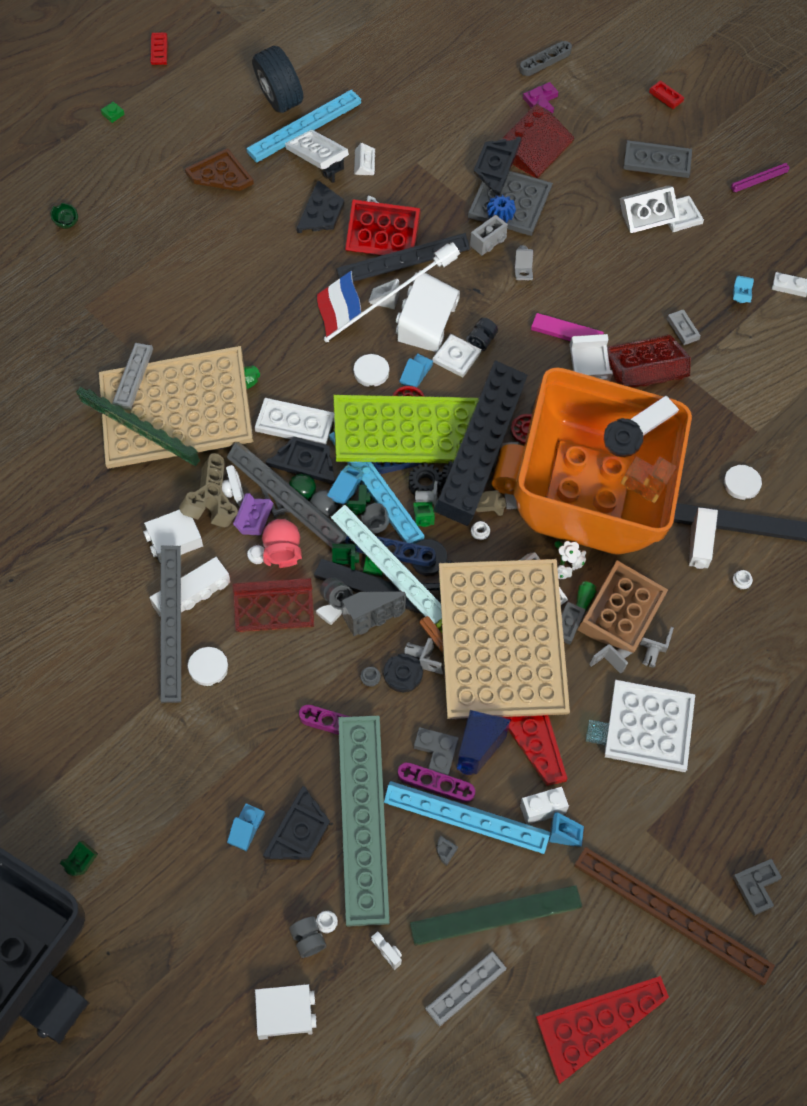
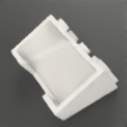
(426, 312)

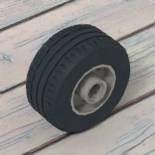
(277, 79)

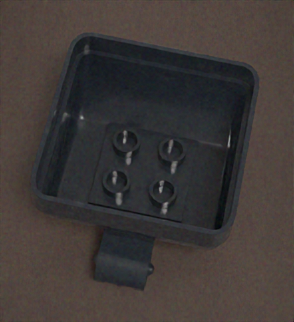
(35, 933)

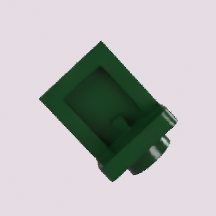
(359, 507)
(345, 554)
(79, 859)

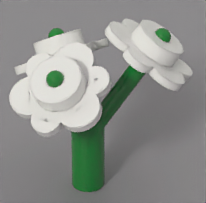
(569, 552)

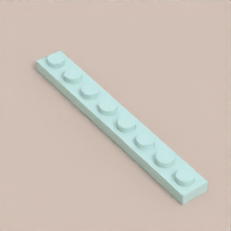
(388, 563)

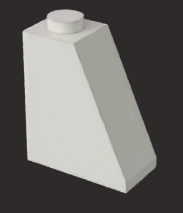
(702, 538)

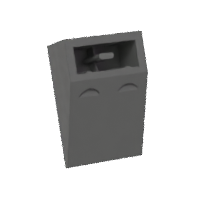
(371, 609)

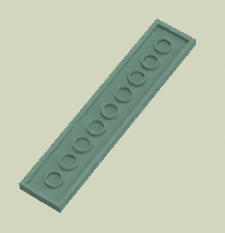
(363, 821)

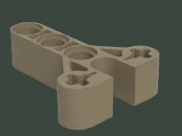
(210, 495)

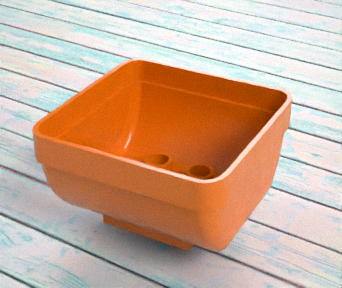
(571, 482)

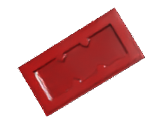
(666, 94)

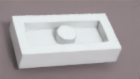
(790, 284)

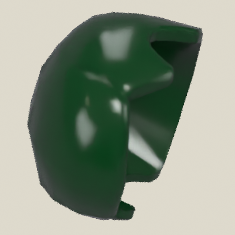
(64, 215)
(304, 485)

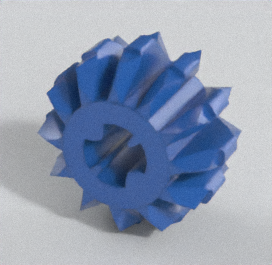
(502, 207)

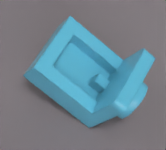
(743, 289)

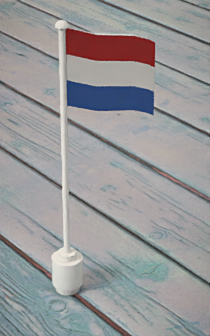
(341, 304)

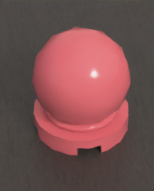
(281, 543)

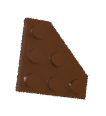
(220, 171)

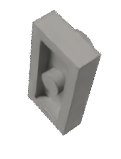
(683, 327)

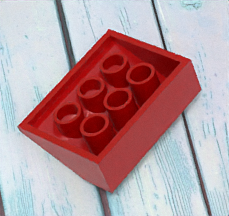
(381, 228)

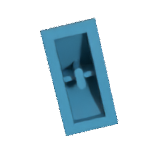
(565, 831)

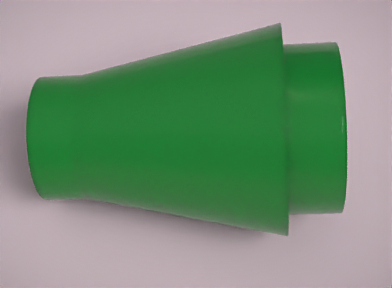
(585, 594)

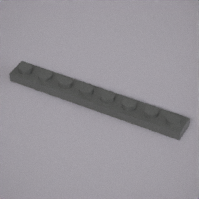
(286, 495)
(170, 624)

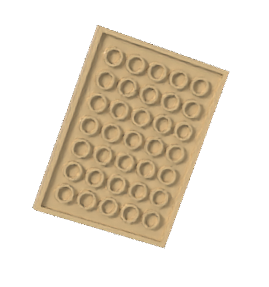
(188, 397)
(503, 638)

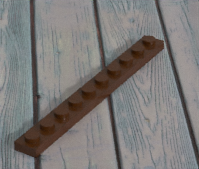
(675, 916)

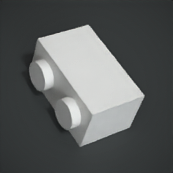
(544, 805)

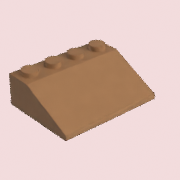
(622, 608)

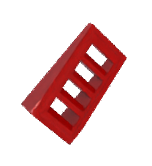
(159, 42)

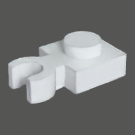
(390, 953)

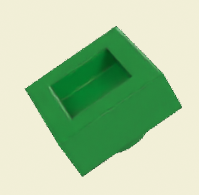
(112, 112)
(371, 569)

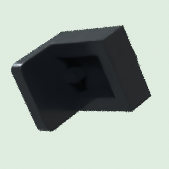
(329, 173)

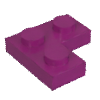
(541, 96)

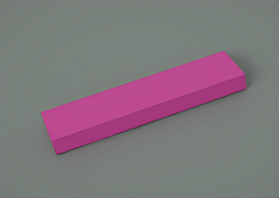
(561, 328)

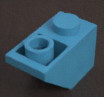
(346, 484)

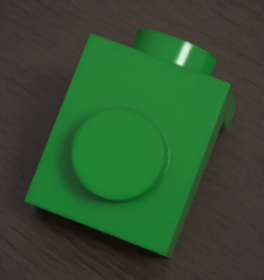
(424, 514)

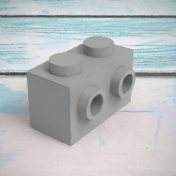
(488, 235)

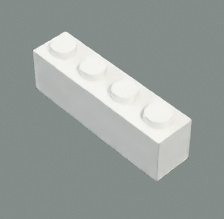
(198, 585)

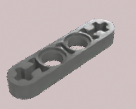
(530, 66)

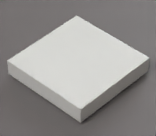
(688, 215)
(456, 355)

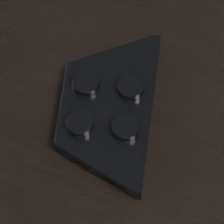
(496, 161)
(321, 210)
(306, 458)
(299, 830)

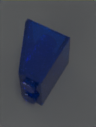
(480, 740)

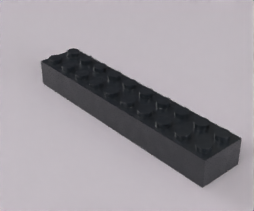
(480, 444)

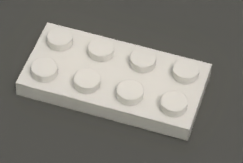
(317, 149)
(293, 420)

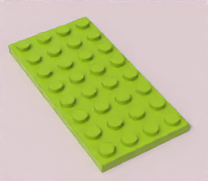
(399, 428)

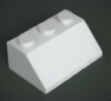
(649, 208)

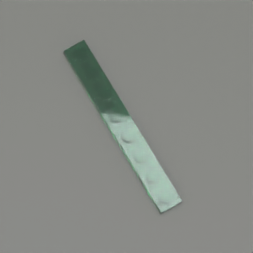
(144, 428)
(495, 915)

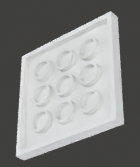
(650, 726)

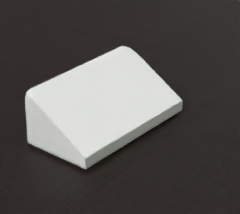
(364, 160)

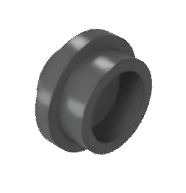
(370, 676)

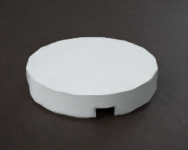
(371, 370)
(742, 482)
(208, 666)

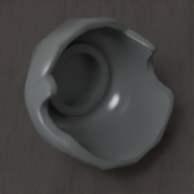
(324, 503)
(375, 518)

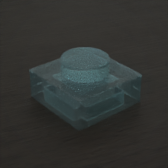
(597, 732)

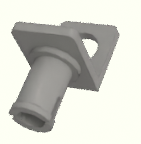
(523, 263)
(428, 496)
(654, 647)
(424, 654)
(614, 657)

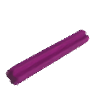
(760, 177)

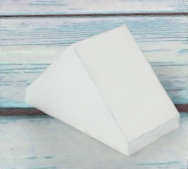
(382, 290)

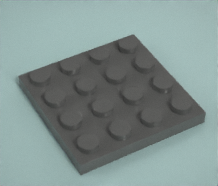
(529, 199)

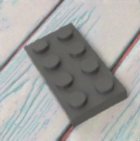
(658, 159)

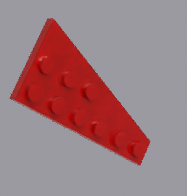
(539, 745)
(588, 1027)

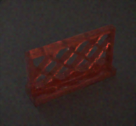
(269, 589)

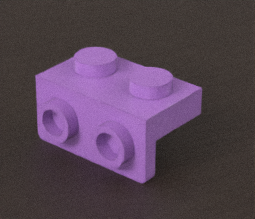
(252, 515)

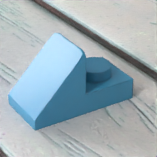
(415, 370)
(245, 827)

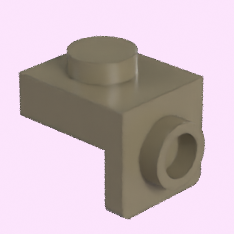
(492, 502)

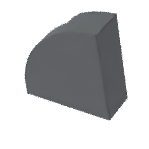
(445, 850)

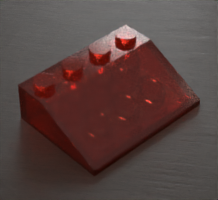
(541, 142)
(648, 362)

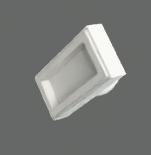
(233, 486)

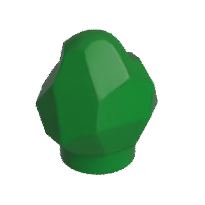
(251, 375)

